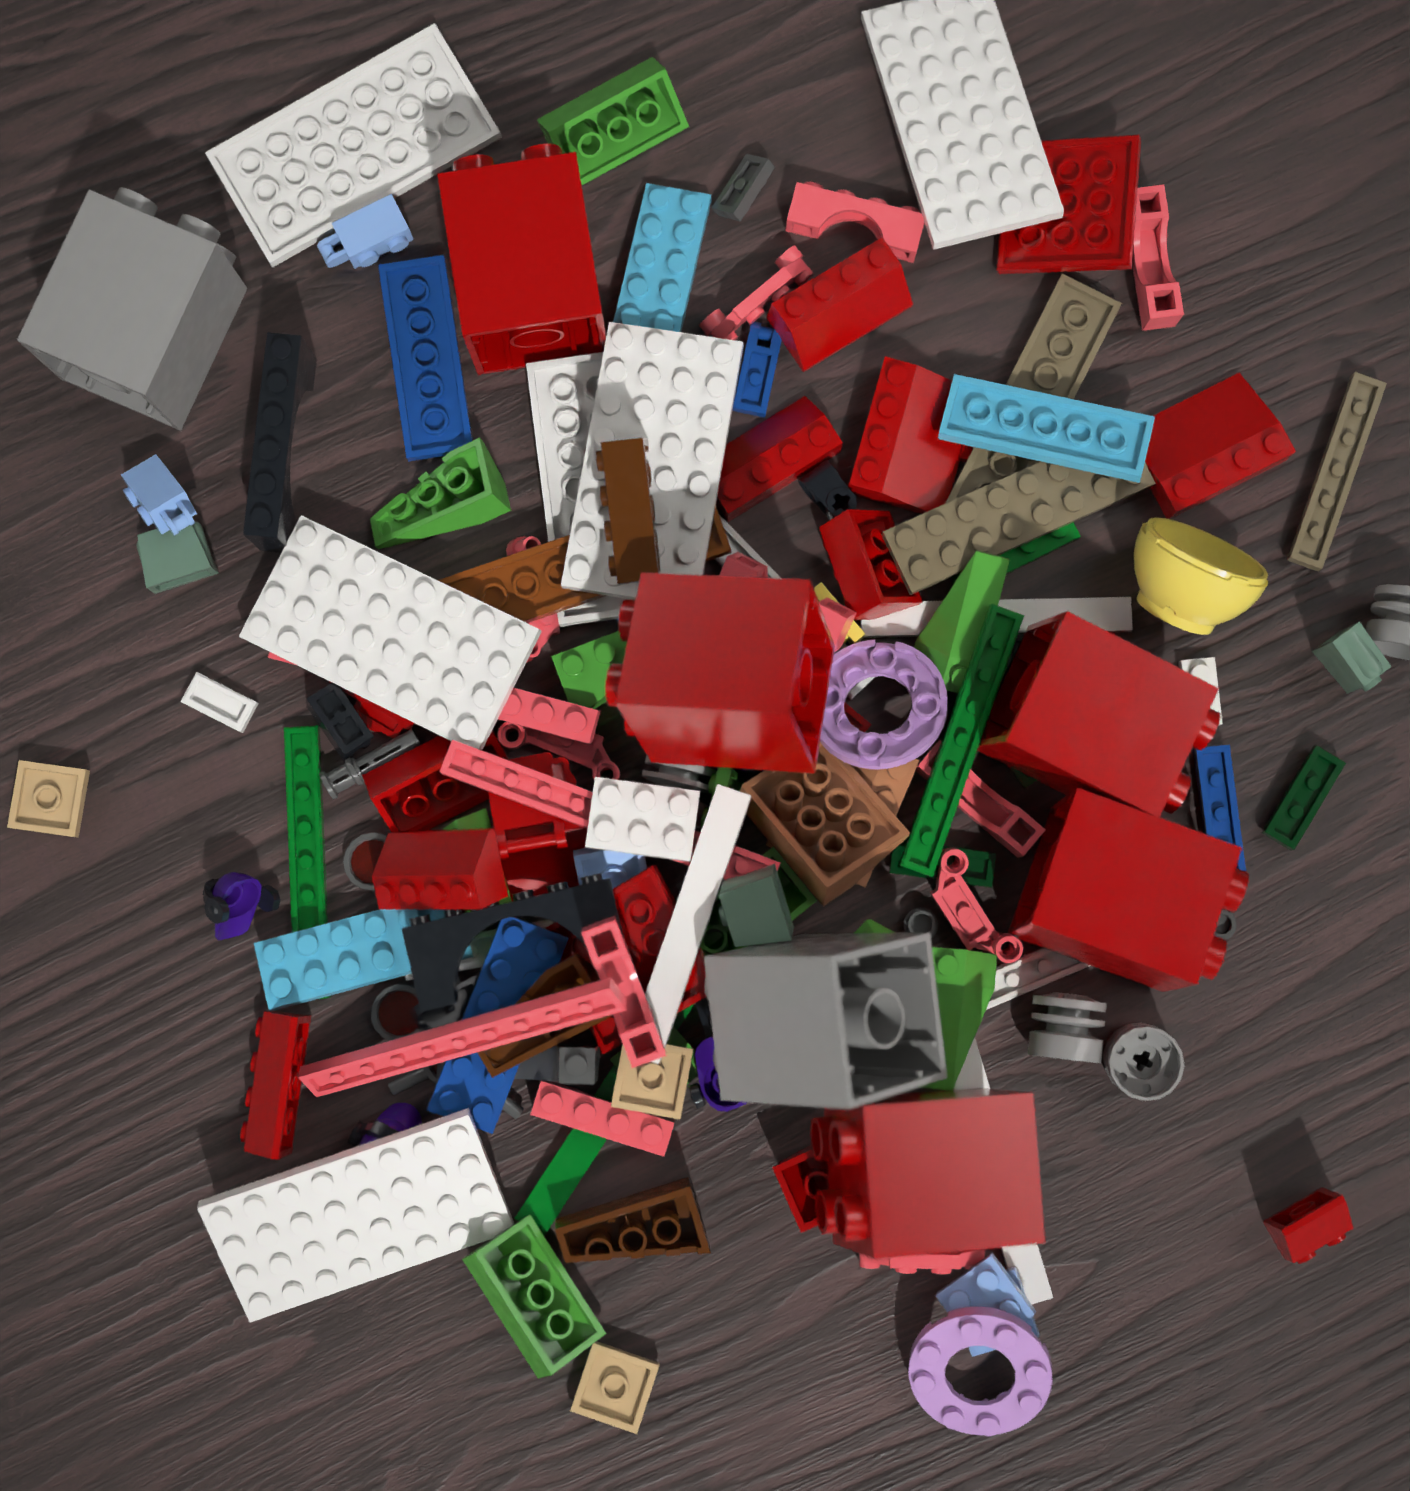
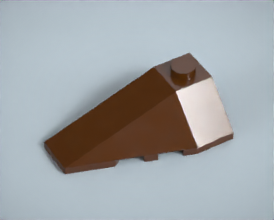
(563, 976)

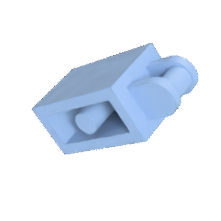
(367, 234)
(159, 496)

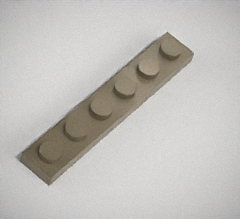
(1336, 471)

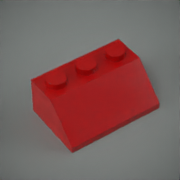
(865, 565)

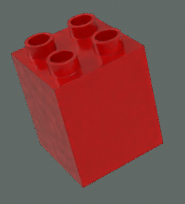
(522, 259)
(724, 671)
(1099, 716)
(1129, 893)
(931, 1173)

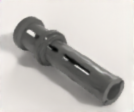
(352, 766)

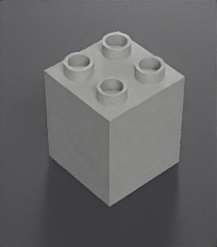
(135, 306)
(825, 1019)

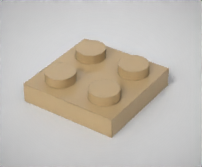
(48, 798)
(653, 1086)
(615, 1387)

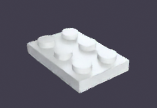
(642, 819)

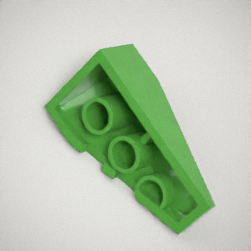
(452, 497)
(959, 618)
(963, 990)

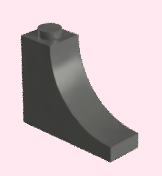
(563, 1065)

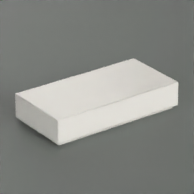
(219, 702)

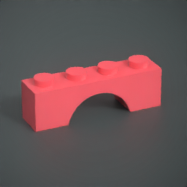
(818, 209)
(1155, 286)
(836, 615)
(992, 812)
(613, 960)
(596, 1116)

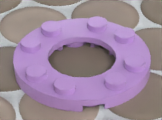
(919, 730)
(987, 1328)

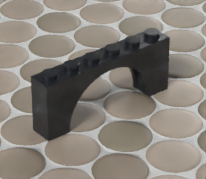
(286, 375)
(439, 944)

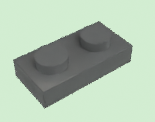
(743, 187)

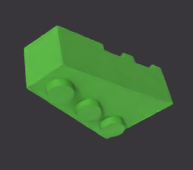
(585, 669)

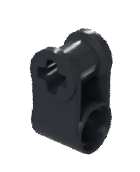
(826, 489)

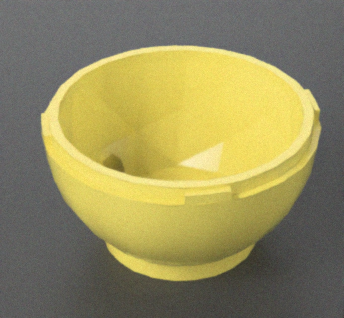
(1193, 576)

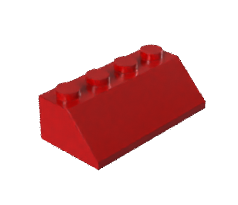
(841, 304)
(774, 456)
(414, 792)
(439, 870)
(276, 1084)

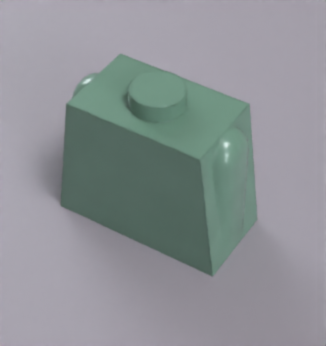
(176, 559)
(1353, 658)
(755, 908)

